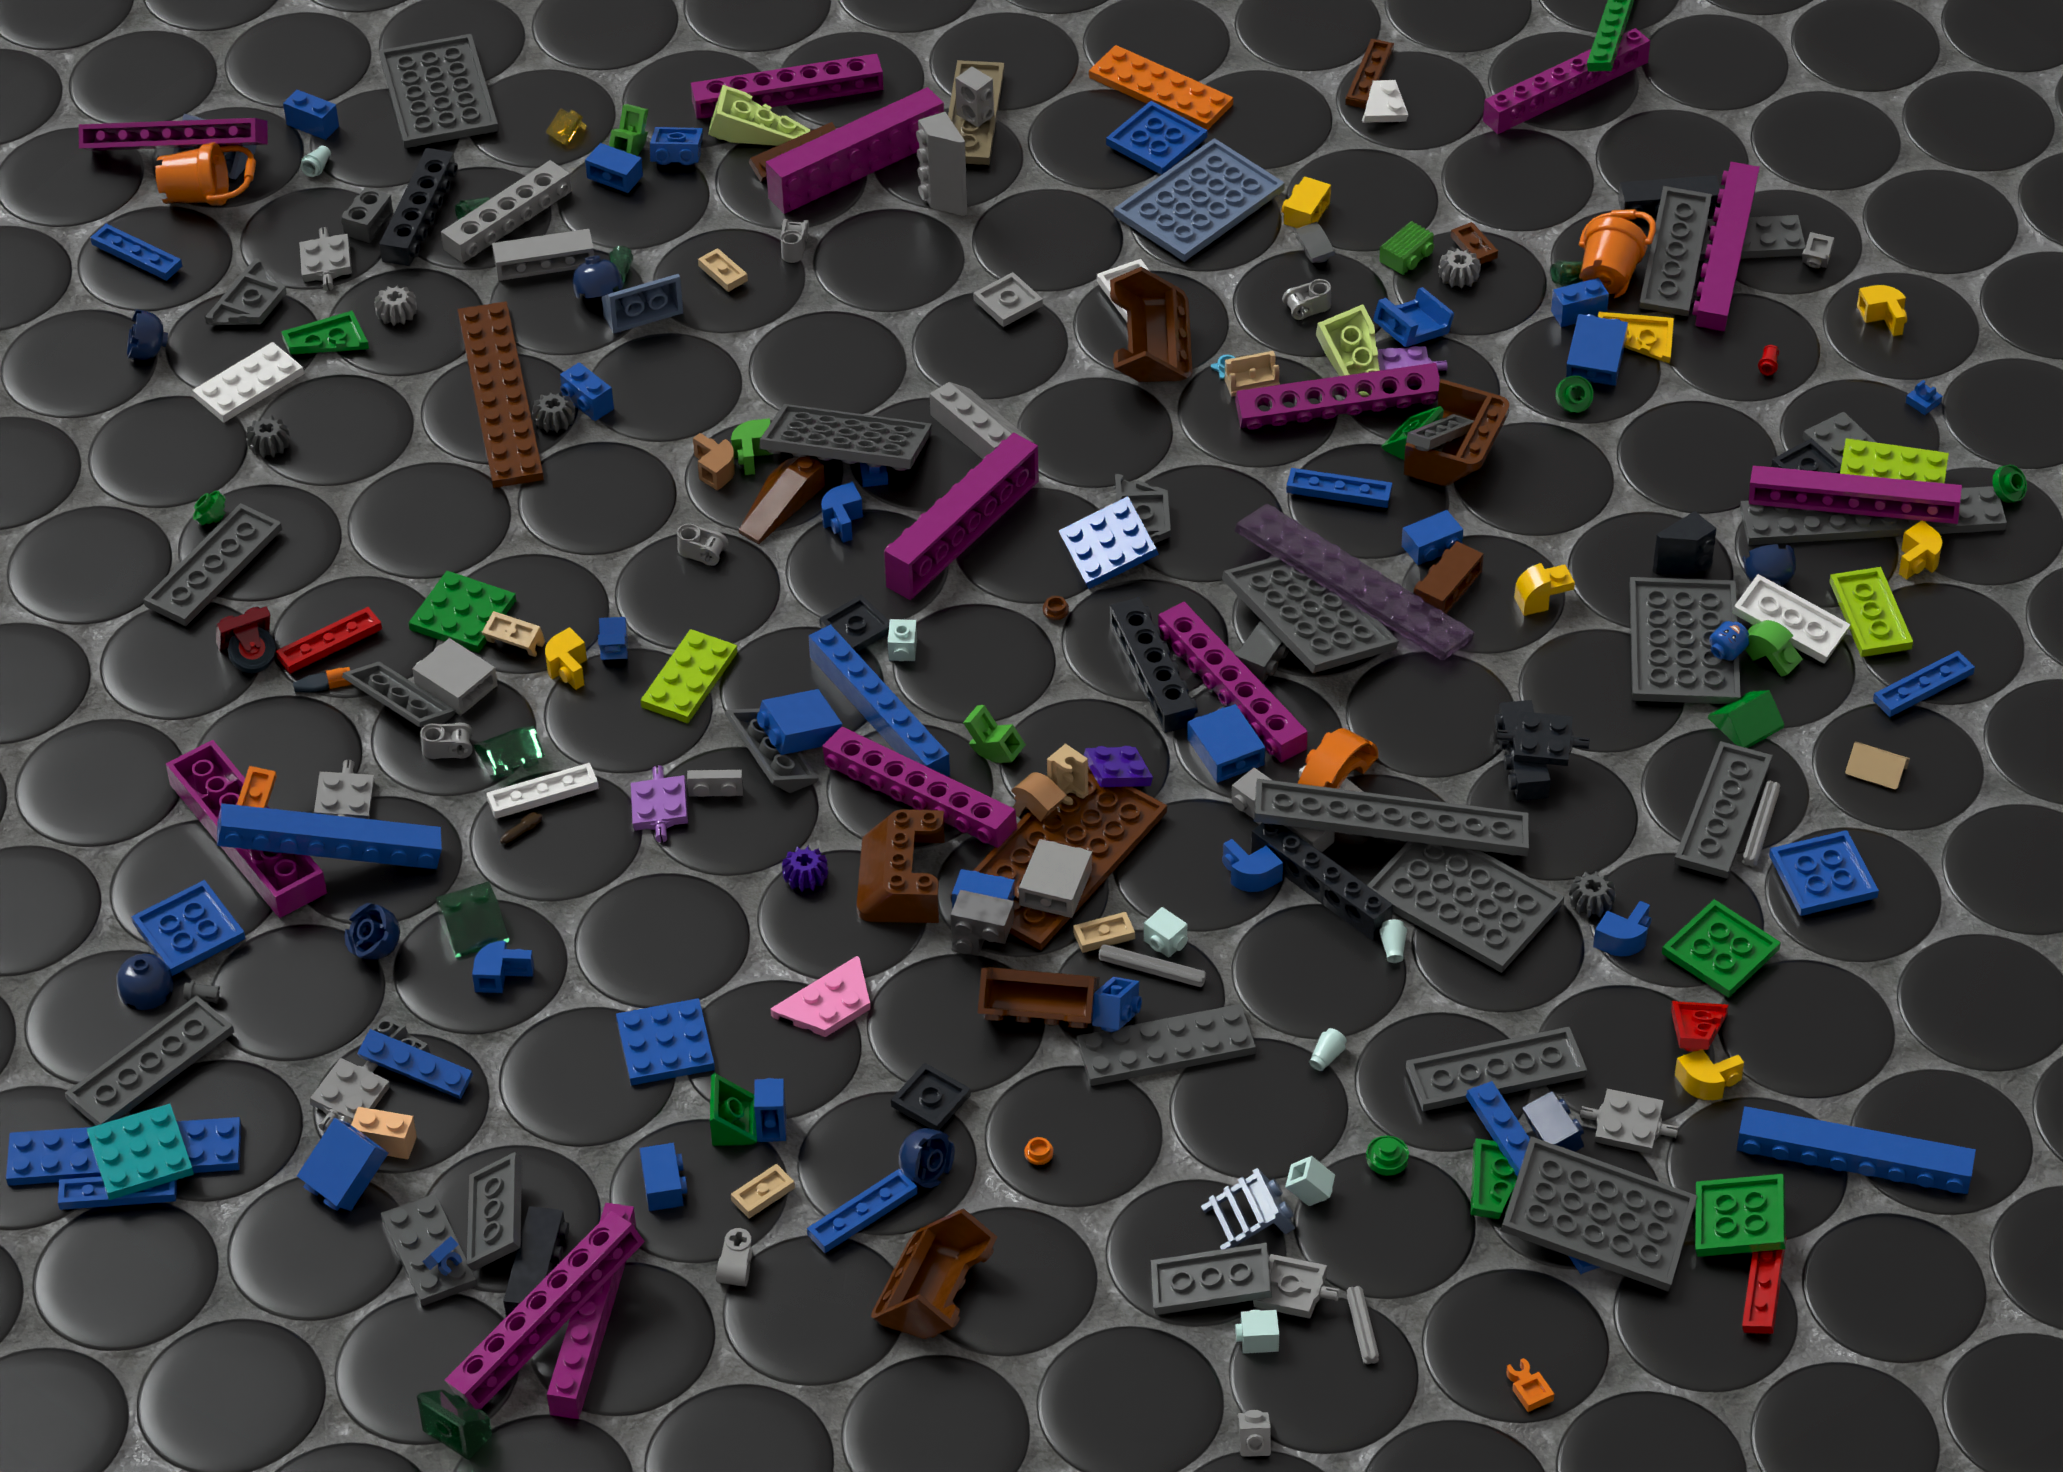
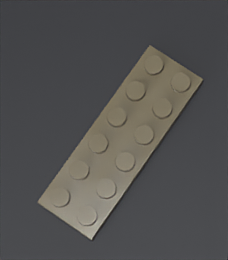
(978, 139)

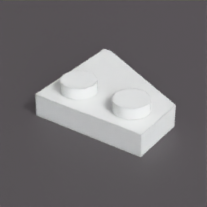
(1385, 103)

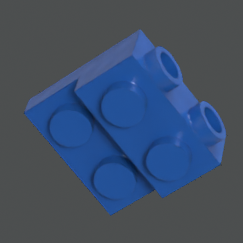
(676, 145)

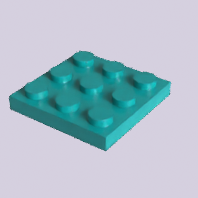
(139, 1151)

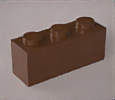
(1450, 576)

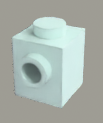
(902, 640)
(1165, 932)
(1310, 1181)
(1258, 1331)

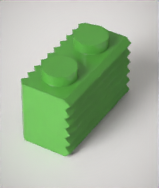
(1407, 248)

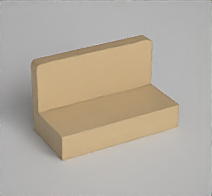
(1876, 765)

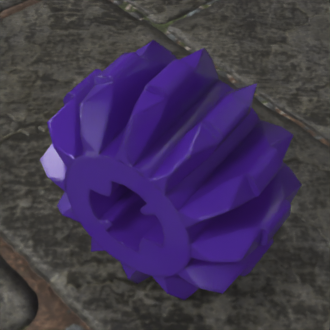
(805, 868)

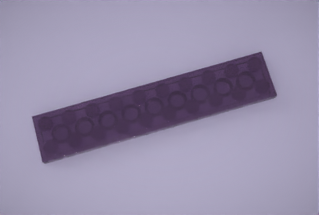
(1355, 581)

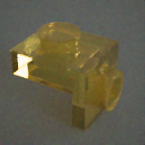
(565, 126)

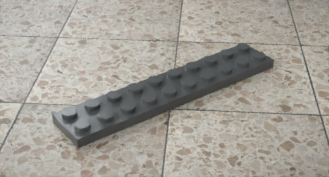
(1978, 512)
(1391, 817)

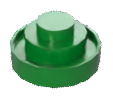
(1574, 394)
(2009, 483)
(209, 508)
(1387, 1155)

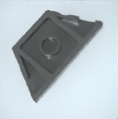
(249, 298)
(1150, 505)

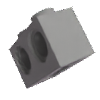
(974, 96)

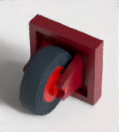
(247, 639)

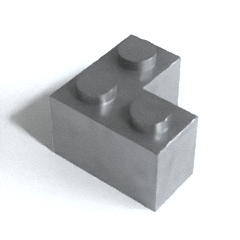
(979, 919)

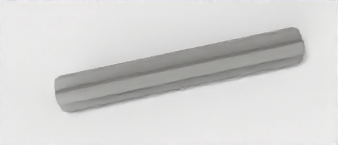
(1761, 823)
(1152, 965)

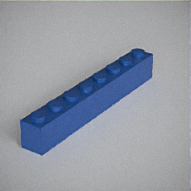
(876, 700)
(328, 836)
(1856, 1150)

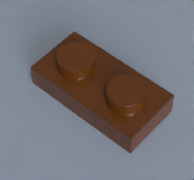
(1471, 238)

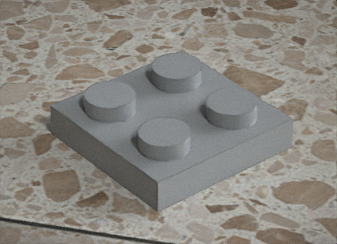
(1008, 299)

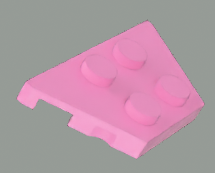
(828, 1001)

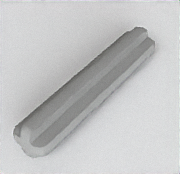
(1362, 1325)

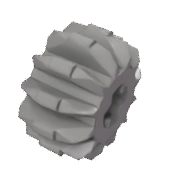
(1459, 268)
(395, 305)

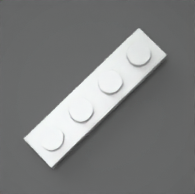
(542, 790)

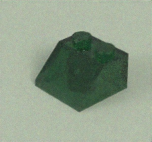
(510, 750)
(471, 918)
(453, 1422)

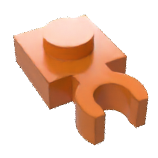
(1530, 1389)

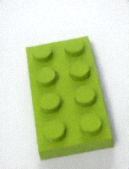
(1893, 461)
(1871, 611)
(689, 676)

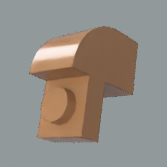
(715, 461)
(1038, 795)

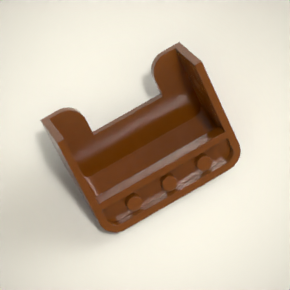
(1156, 328)
(1464, 453)
(886, 880)
(1037, 996)
(930, 1275)

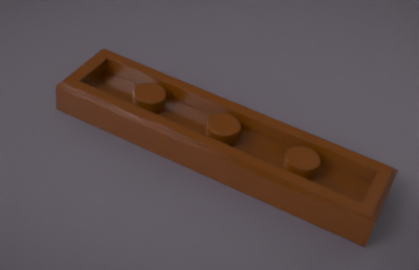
(1370, 70)

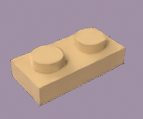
(722, 270)
(1106, 930)
(762, 1191)

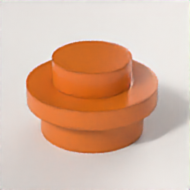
(1038, 1151)

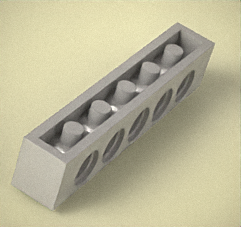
(506, 211)

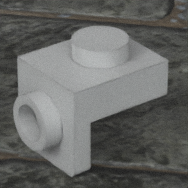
(1817, 250)
(1254, 1433)

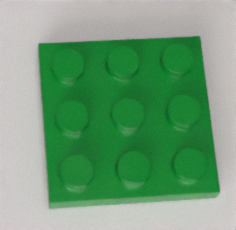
(460, 610)
(1721, 948)
(1740, 1215)

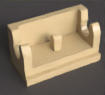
(1251, 372)
(513, 632)
(1069, 772)

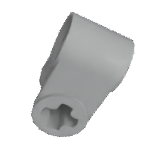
(793, 240)
(1310, 298)
(699, 545)
(444, 740)
(735, 1258)

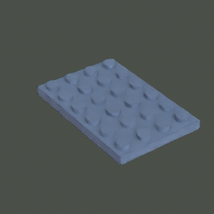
(1199, 199)

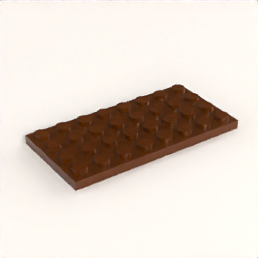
(1104, 822)

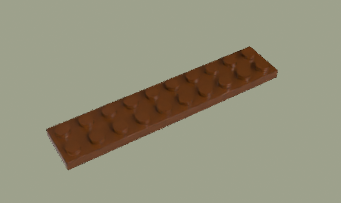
(500, 395)

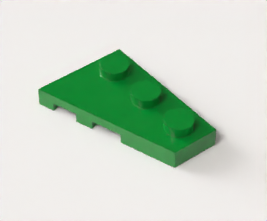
(326, 335)
(1491, 1180)

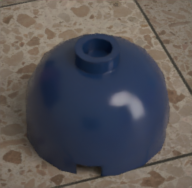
(596, 278)
(145, 336)
(1771, 563)
(372, 932)
(144, 981)
(926, 1156)

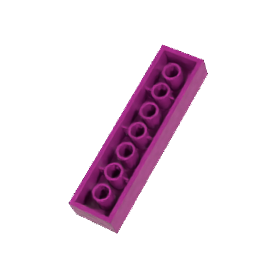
(849, 152)
(961, 516)
(205, 781)

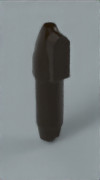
(526, 825)

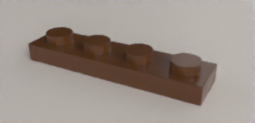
(758, 162)

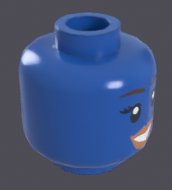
(1729, 640)

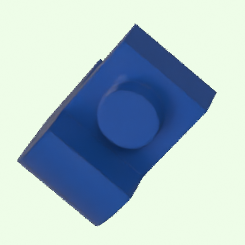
(839, 508)
(613, 638)
(1252, 871)
(1622, 935)
(496, 962)

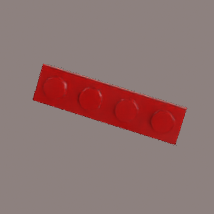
(329, 640)
(1763, 1291)

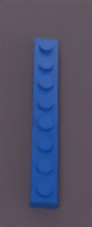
(1507, 1133)

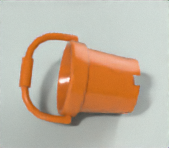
(201, 175)
(1614, 248)

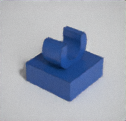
(1923, 398)
(873, 475)
(442, 1254)

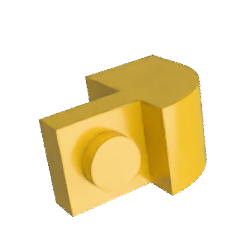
(1885, 304)
(1921, 549)
(1537, 585)
(563, 657)
(1706, 1079)

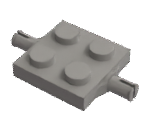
(325, 258)
(344, 793)
(347, 1089)
(1629, 1121)
(1296, 1286)

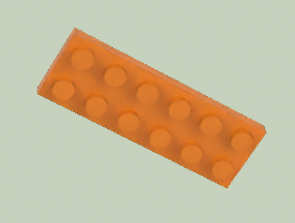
(1156, 83)

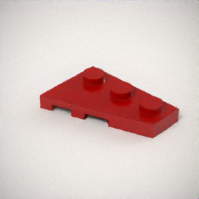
(1697, 1023)

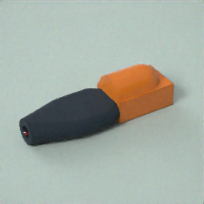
(322, 681)

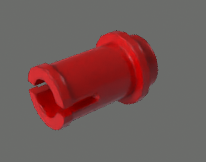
(1768, 363)

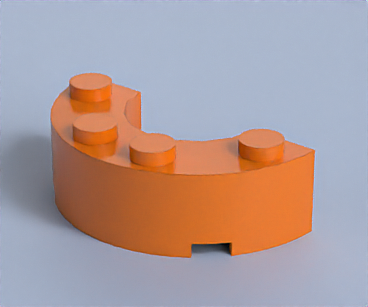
(1337, 757)

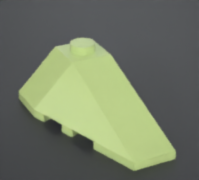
(745, 121)
(1350, 342)

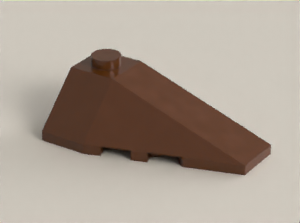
(782, 496)

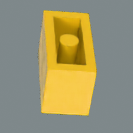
(1306, 203)

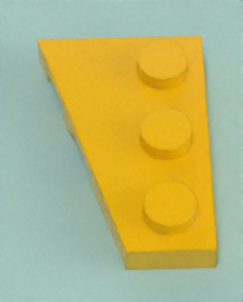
(1647, 334)

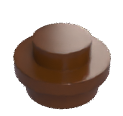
(1055, 608)

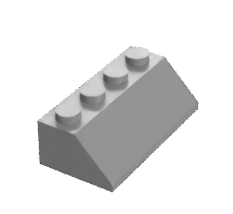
(942, 164)
(970, 418)

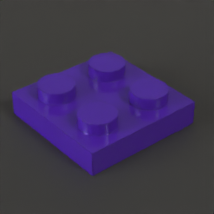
(1118, 766)

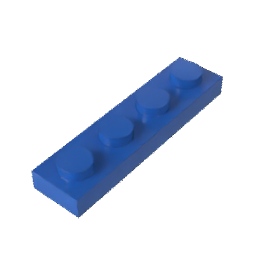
(136, 252)
(1339, 487)
(1923, 683)
(415, 1063)
(92, 1193)
(861, 1211)

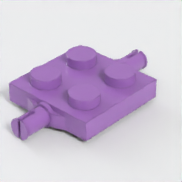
(1404, 357)
(659, 803)

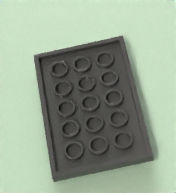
(438, 90)
(846, 437)
(1307, 616)
(1672, 644)
(1467, 900)
(1599, 1213)

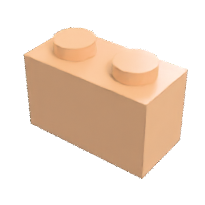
(389, 1130)

